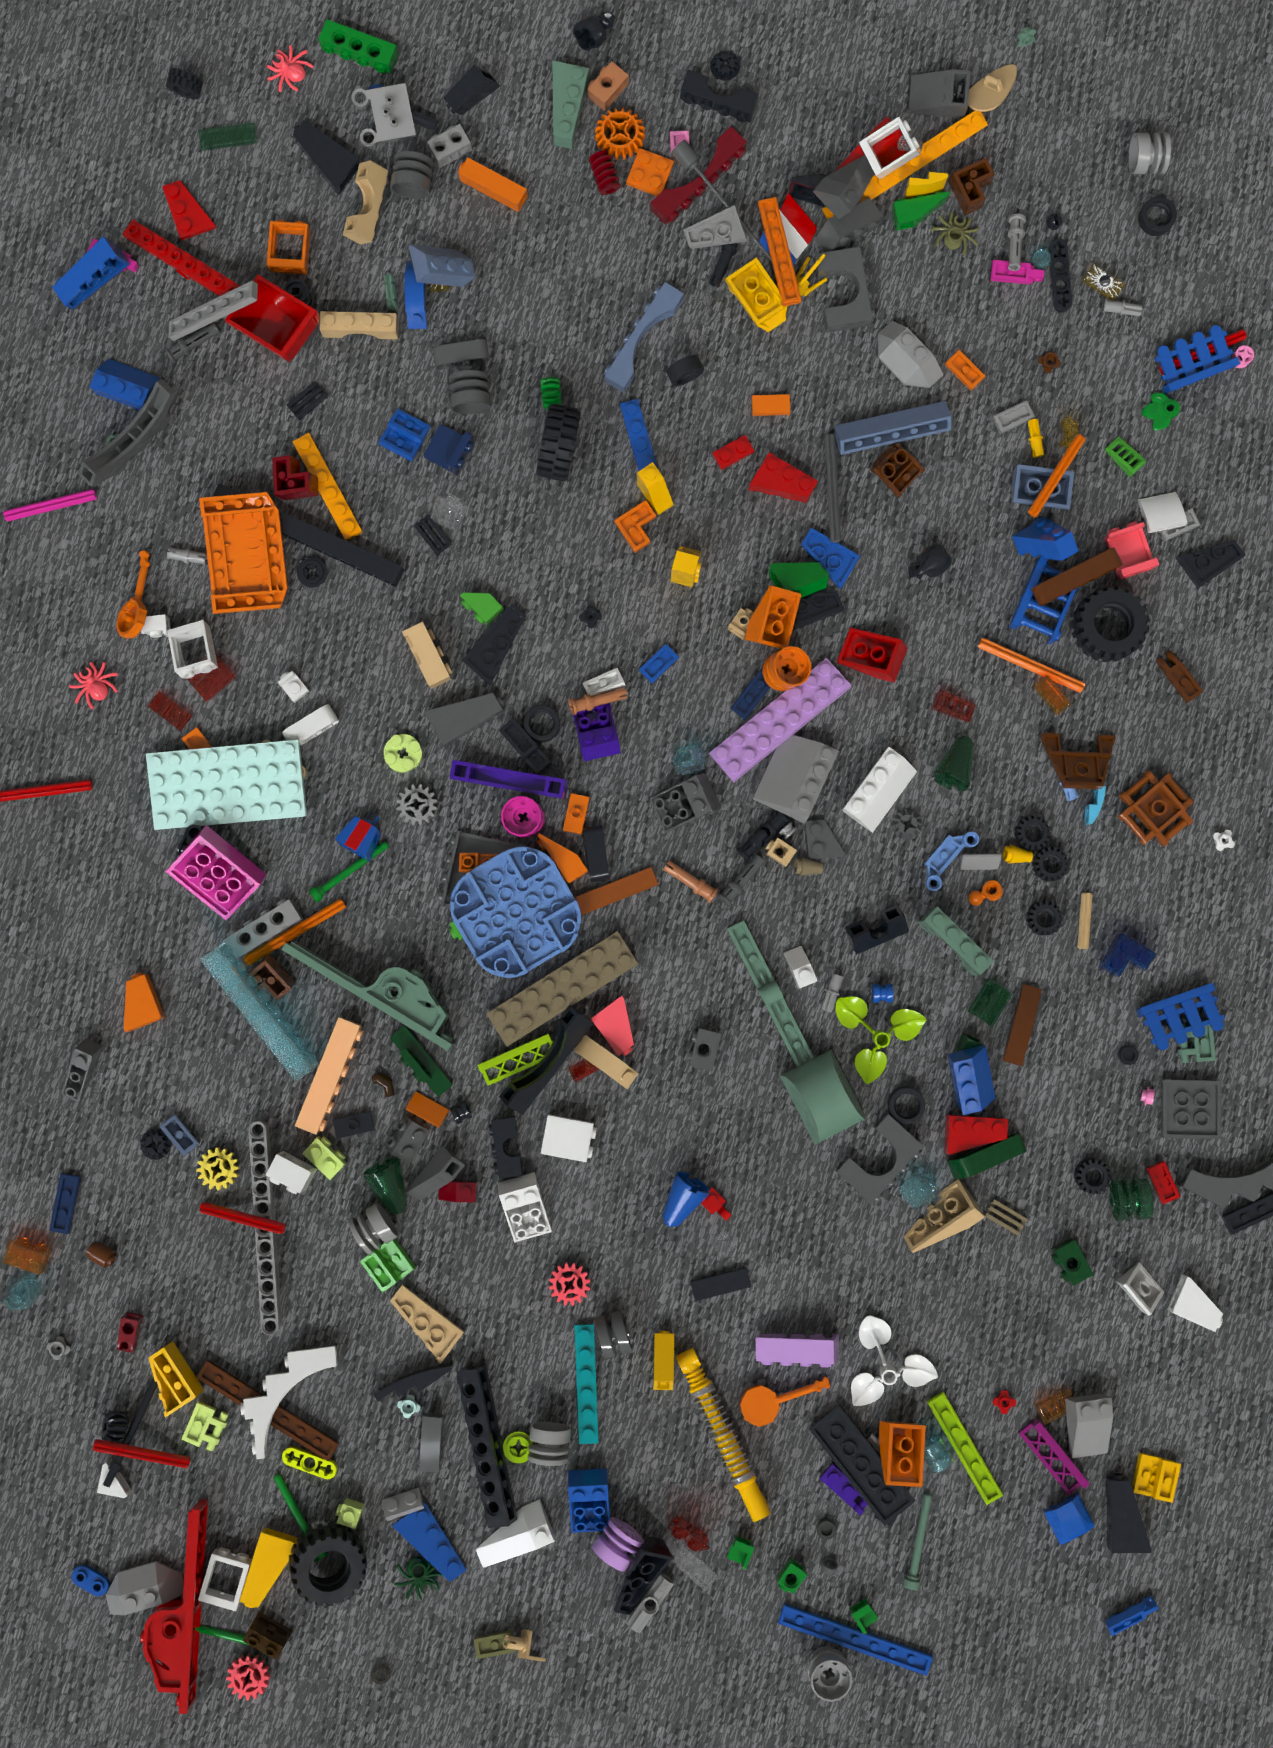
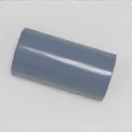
(179, 1135)

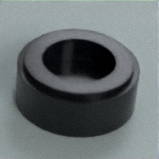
(1128, 1055)

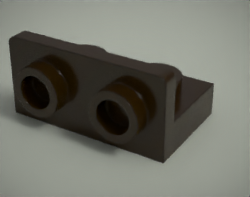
(267, 1635)

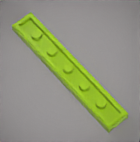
(964, 1448)

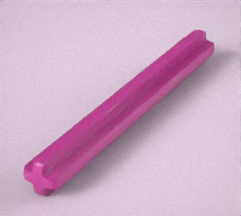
(49, 505)

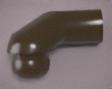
(384, 1081)

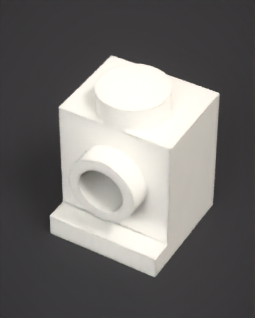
(156, 626)

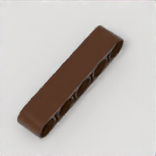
(1077, 576)

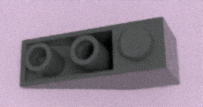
(81, 1068)
(436, 1174)

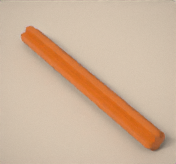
(1031, 665)
(294, 932)

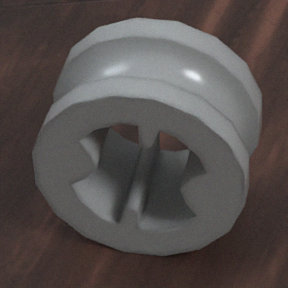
(788, 830)

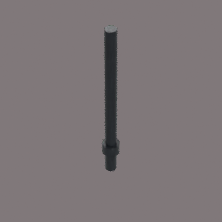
(115, 1466)

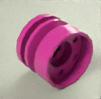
(512, 821)

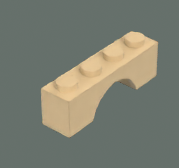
(371, 180)
(344, 323)

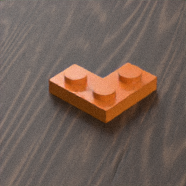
(631, 524)

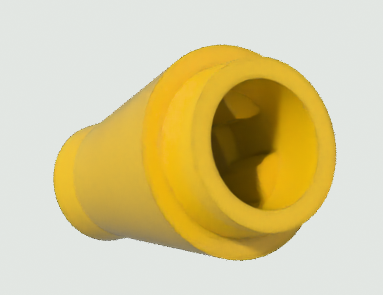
(1016, 855)

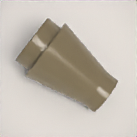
(806, 867)

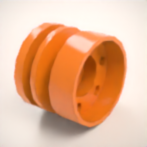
(795, 665)

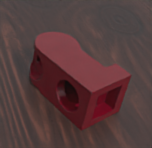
(129, 1332)

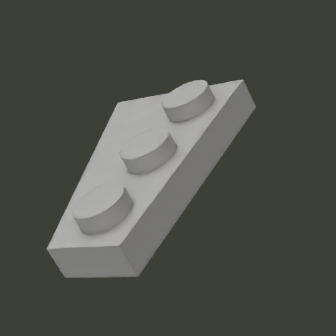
(717, 230)

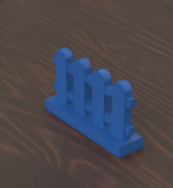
(1204, 357)
(1190, 1011)

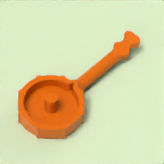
(133, 613)
(761, 1405)

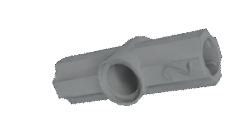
(642, 1612)

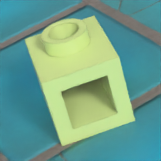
(349, 1513)

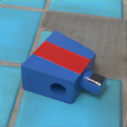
(360, 836)

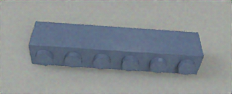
(893, 427)

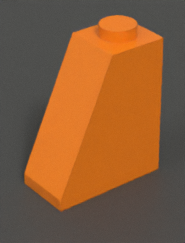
(141, 1003)

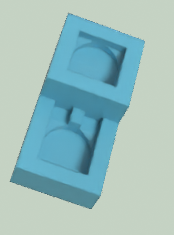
(1093, 810)

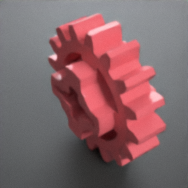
(577, 1289)
(239, 1674)

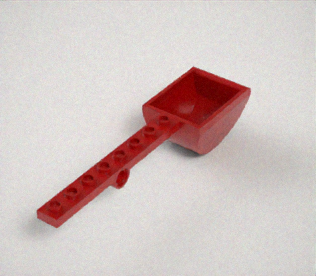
(273, 321)

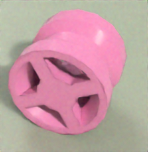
(1245, 353)

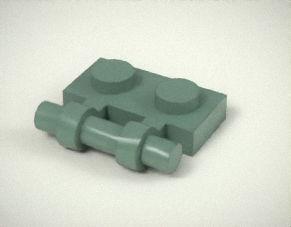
(1202, 1049)

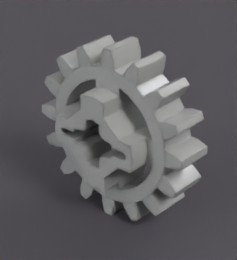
(415, 797)

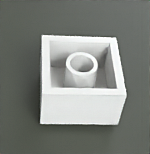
(291, 1172)

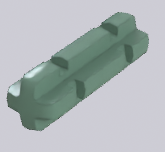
(390, 290)

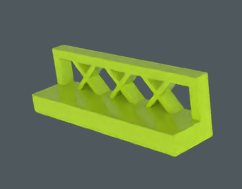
(510, 1055)

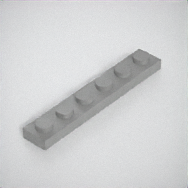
(213, 310)

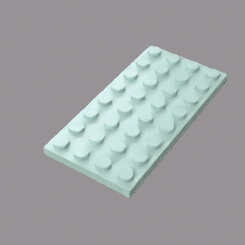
(226, 784)

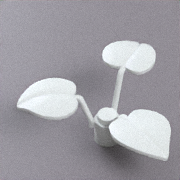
(915, 1373)

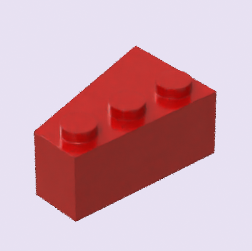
(782, 480)
(972, 1131)

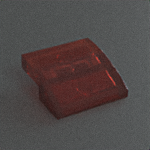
(213, 682)

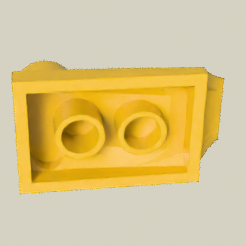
(757, 295)

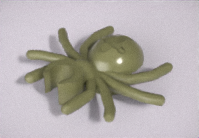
(955, 233)

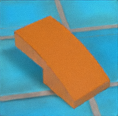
(196, 740)

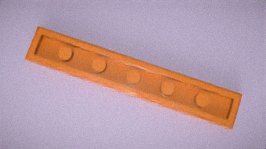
(779, 251)

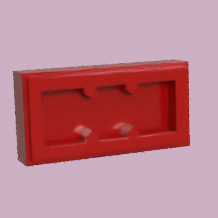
(1163, 1182)

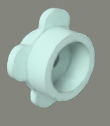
(410, 1400)

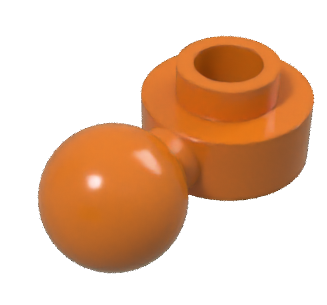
(977, 897)

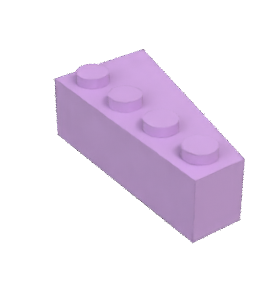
(797, 1349)

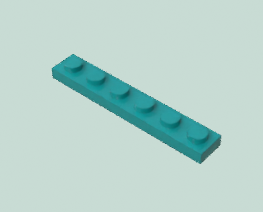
(586, 1383)

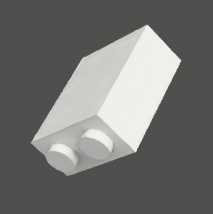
(568, 1138)

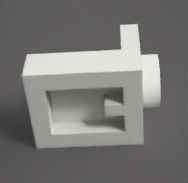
(293, 686)

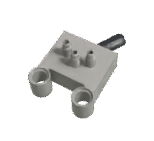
(391, 114)

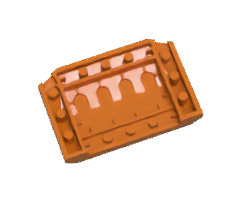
(244, 552)

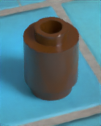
(101, 1254)

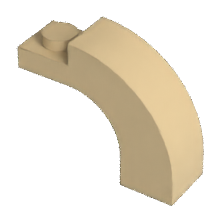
(605, 1061)

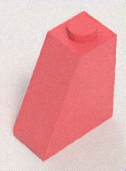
(615, 1026)

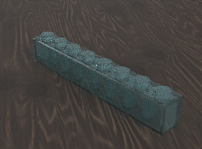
(259, 1011)

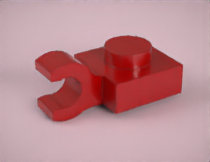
(714, 1203)

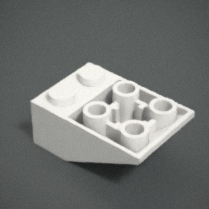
(524, 1207)

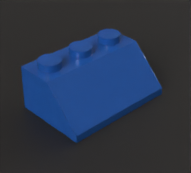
(123, 384)
(971, 1079)

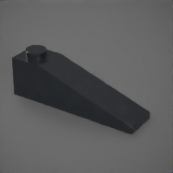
(642, 1574)

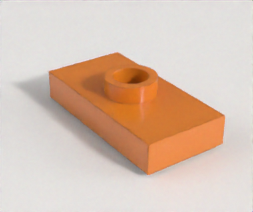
(576, 813)

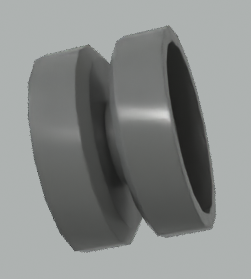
(615, 1334)

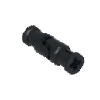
(756, 841)

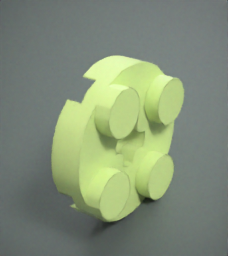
(408, 762)

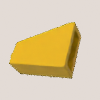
(654, 488)
(663, 1361)

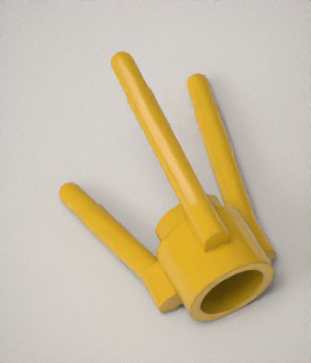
(803, 283)

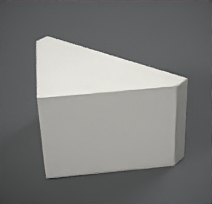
(119, 1486)

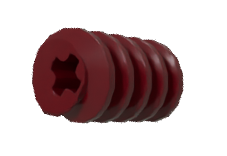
(604, 173)

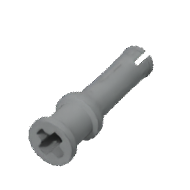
(1015, 235)

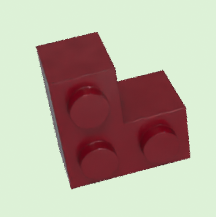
(289, 482)

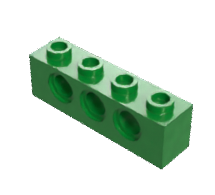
(334, 32)

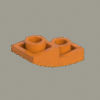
(469, 861)

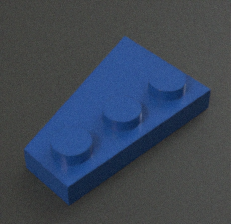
(832, 556)

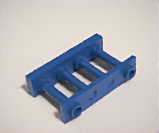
(1027, 601)

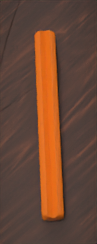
(1056, 475)

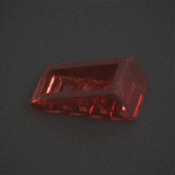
(937, 706)

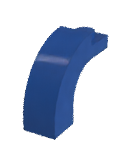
(414, 299)

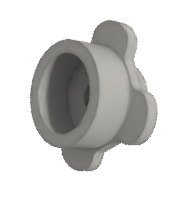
(52, 1347)

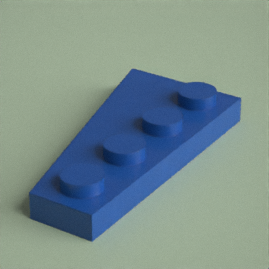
(430, 1541)

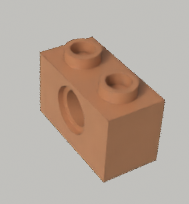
(603, 95)

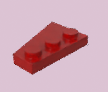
(186, 212)

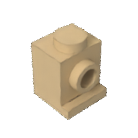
(736, 626)
(788, 851)

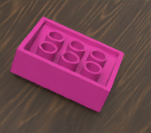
(216, 873)

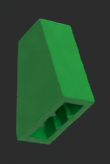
(799, 577)

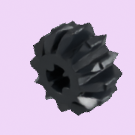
(115, 1426)

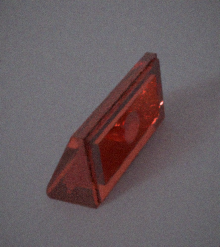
(582, 1069)

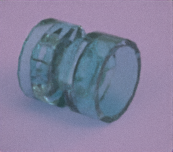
(937, 1456)

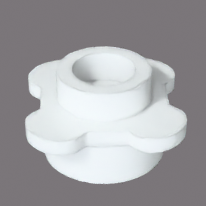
(1220, 845)

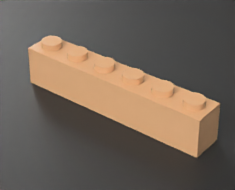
(328, 1076)

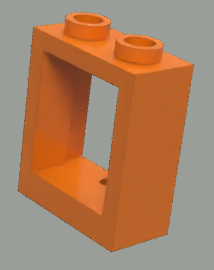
(288, 265)

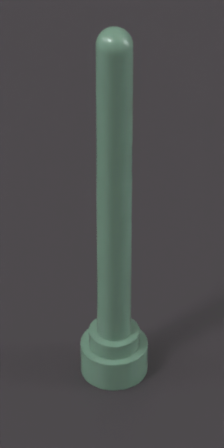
(911, 1581)

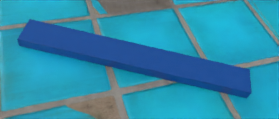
(854, 1639)

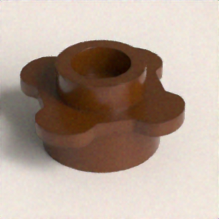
(1055, 363)

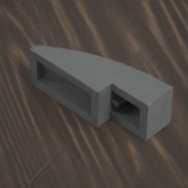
(431, 1442)

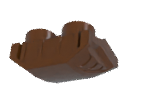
(897, 468)

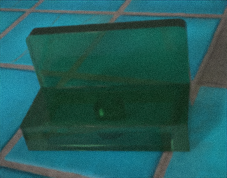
(990, 1002)

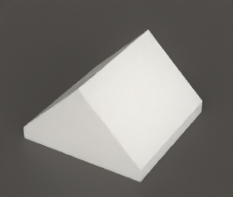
(1141, 1288)

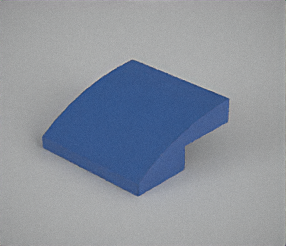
(404, 435)

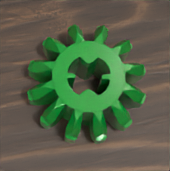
(550, 391)

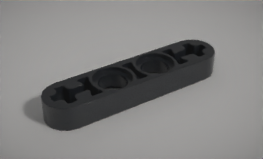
(1060, 275)

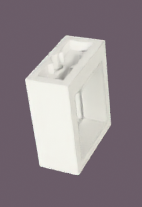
(880, 134)
(187, 633)
(217, 1597)

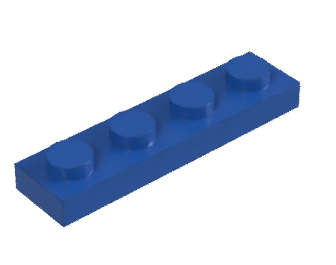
(637, 434)

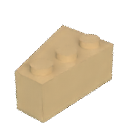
(427, 655)

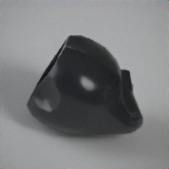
(591, 30)
(931, 561)

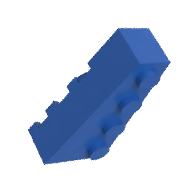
(90, 273)

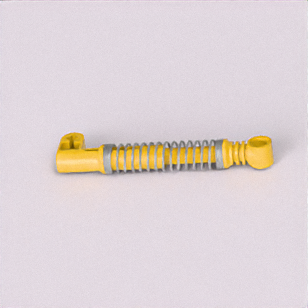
(742, 1476)

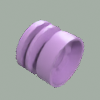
(616, 1547)

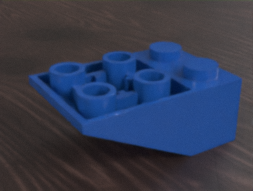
(588, 1500)

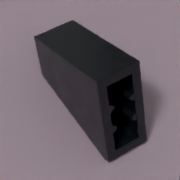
(470, 90)

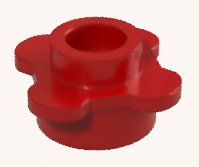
(998, 1401)

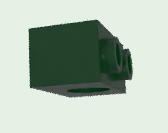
(1080, 1269)

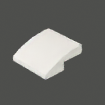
(1162, 512)

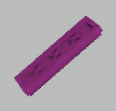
(1054, 1447)

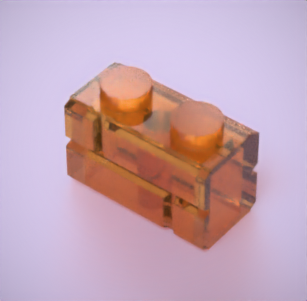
(27, 1255)

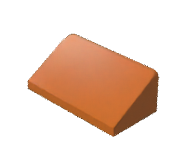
(427, 1109)

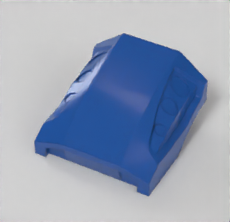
(1068, 1519)

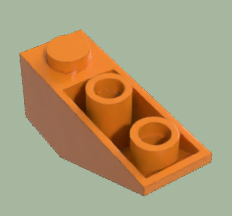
(569, 863)

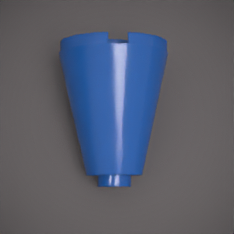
(683, 1198)

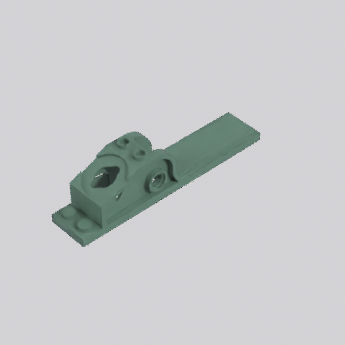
(407, 1007)

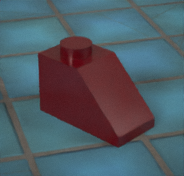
(459, 1191)

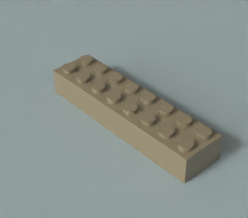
(562, 988)

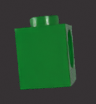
(791, 1567)

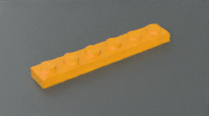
(327, 487)

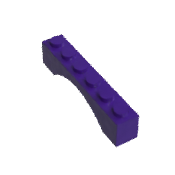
(509, 779)

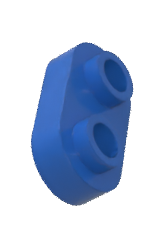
(91, 1578)

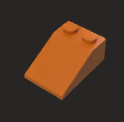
(774, 618)
(902, 1453)

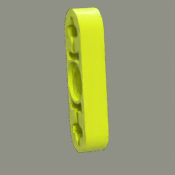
(294, 1463)

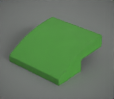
(388, 1265)

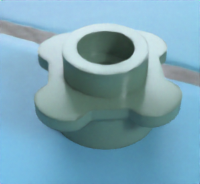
(1026, 36)

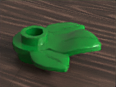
(1158, 411)

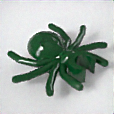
(419, 1575)

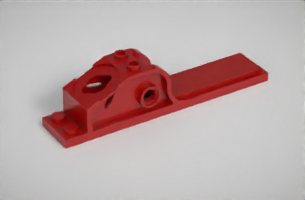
(171, 1628)

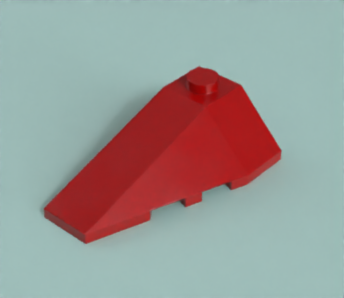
(885, 149)

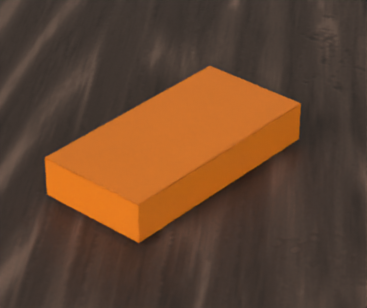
(770, 405)

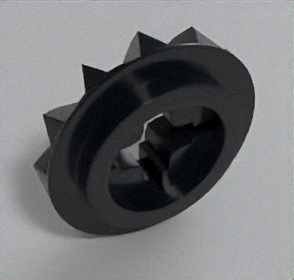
(725, 73)
(312, 563)
(163, 1148)

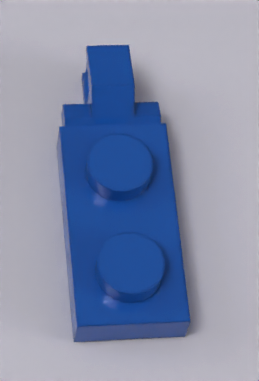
(1131, 1616)

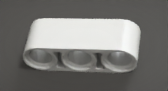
(311, 725)

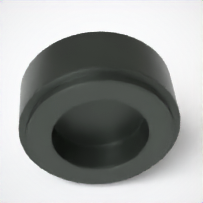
(826, 1528)

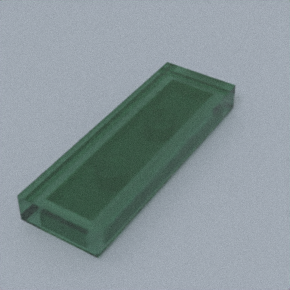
(227, 136)

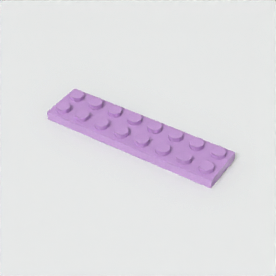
(779, 720)

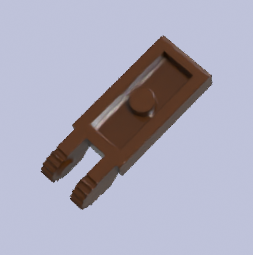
(1180, 677)

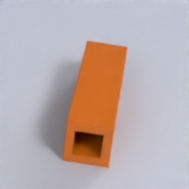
(492, 184)

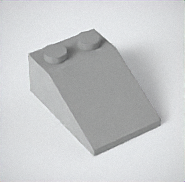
(1089, 1424)

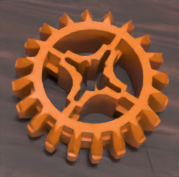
(628, 121)

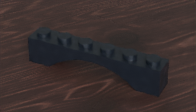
(524, 1090)

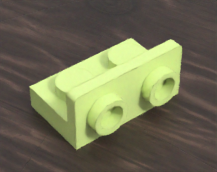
(324, 1157)

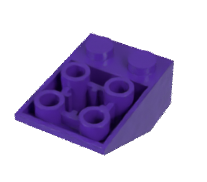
(597, 732)

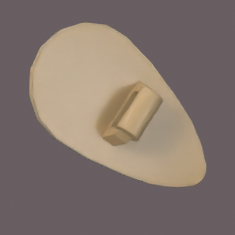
(992, 89)

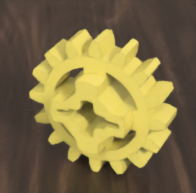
(210, 1166)

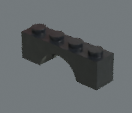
(739, 105)

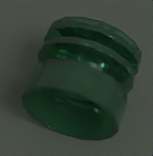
(1131, 1199)

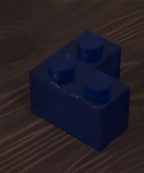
(1125, 951)

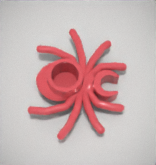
(289, 68)
(93, 684)

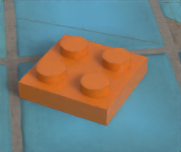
(650, 172)

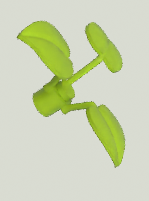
(872, 1063)

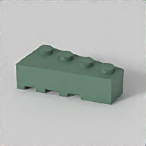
(569, 92)

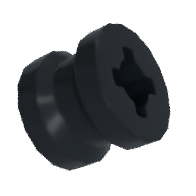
(460, 1112)

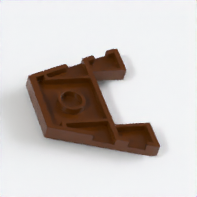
(1079, 769)

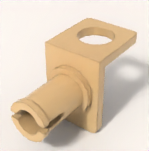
(521, 1644)

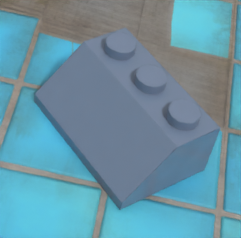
(441, 266)
(1029, 481)

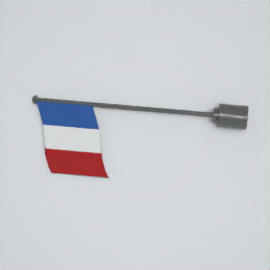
(796, 224)

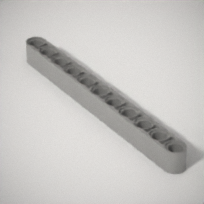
(263, 1236)

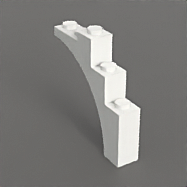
(262, 1408)

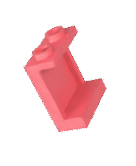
(1132, 550)

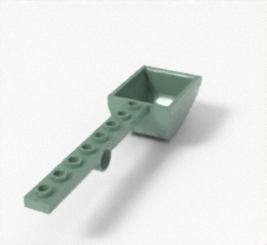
(816, 1082)

